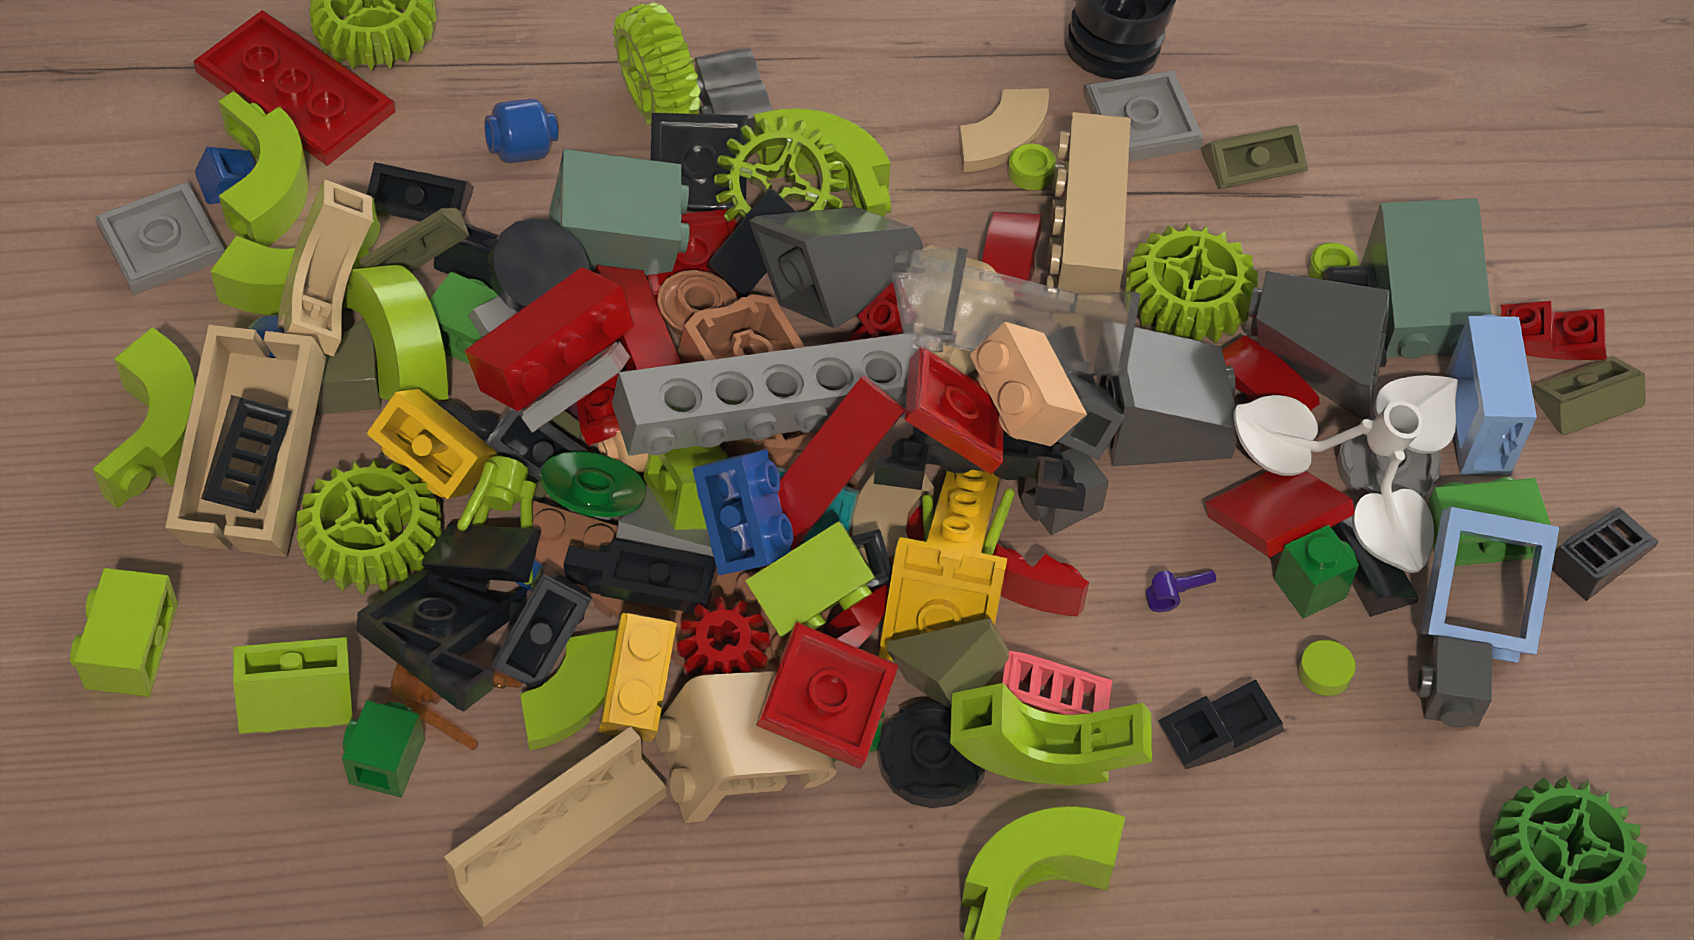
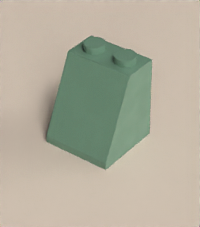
(622, 210)
(1434, 272)

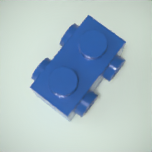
(743, 511)

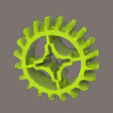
(372, 29)
(655, 61)
(759, 172)
(1221, 287)
(354, 549)

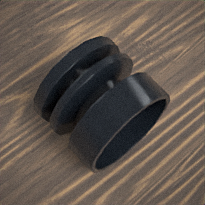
(1118, 35)

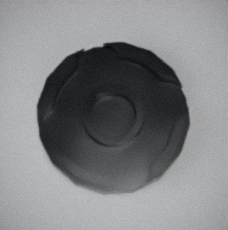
(532, 260)
(922, 762)

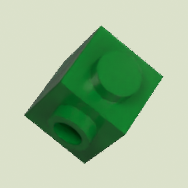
(1316, 571)
(382, 747)

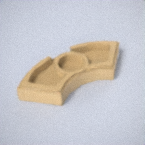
(1012, 124)
(887, 510)

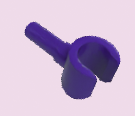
(1165, 588)

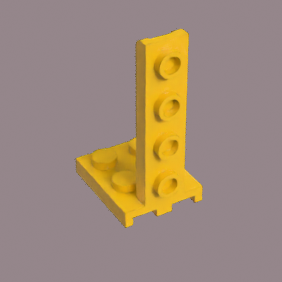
(947, 576)

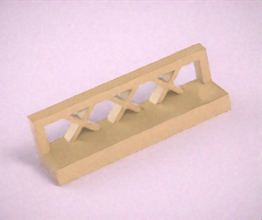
(553, 828)

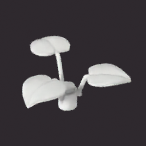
(1409, 414)

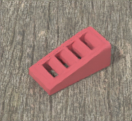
(1039, 672)

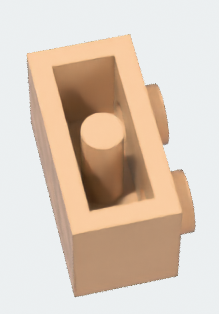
(1027, 384)

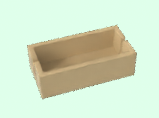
(1091, 206)
(239, 365)

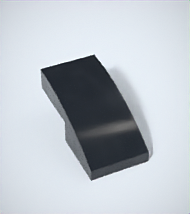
(1221, 727)

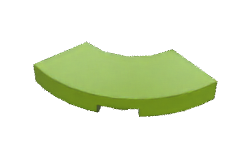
(572, 694)

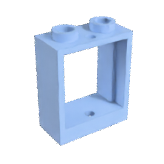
(1492, 395)
(1502, 529)

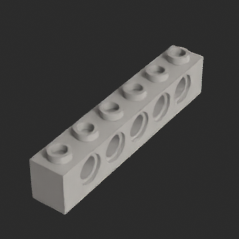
(752, 393)

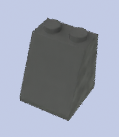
(830, 259)
(1325, 334)
(1173, 402)

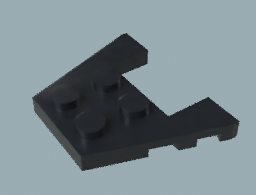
(1020, 459)
(433, 623)

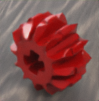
(713, 629)

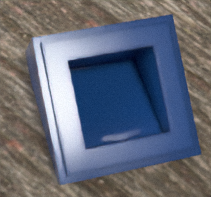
(221, 170)

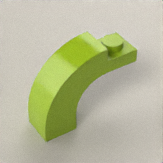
(863, 158)
(276, 189)
(255, 275)
(402, 330)
(164, 382)
(1045, 747)
(1037, 848)

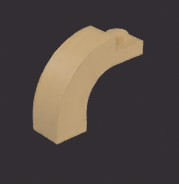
(323, 264)

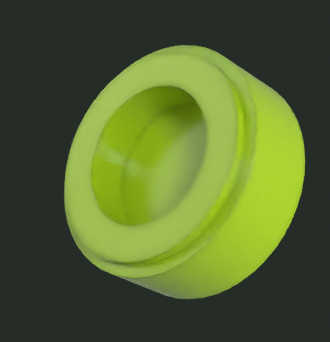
(1031, 166)
(1329, 256)
(1326, 667)

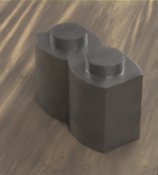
(731, 84)

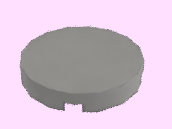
(1364, 469)

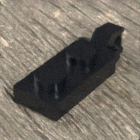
(644, 574)

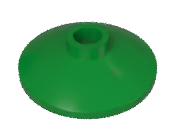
(593, 484)

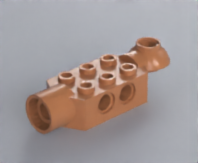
(718, 326)

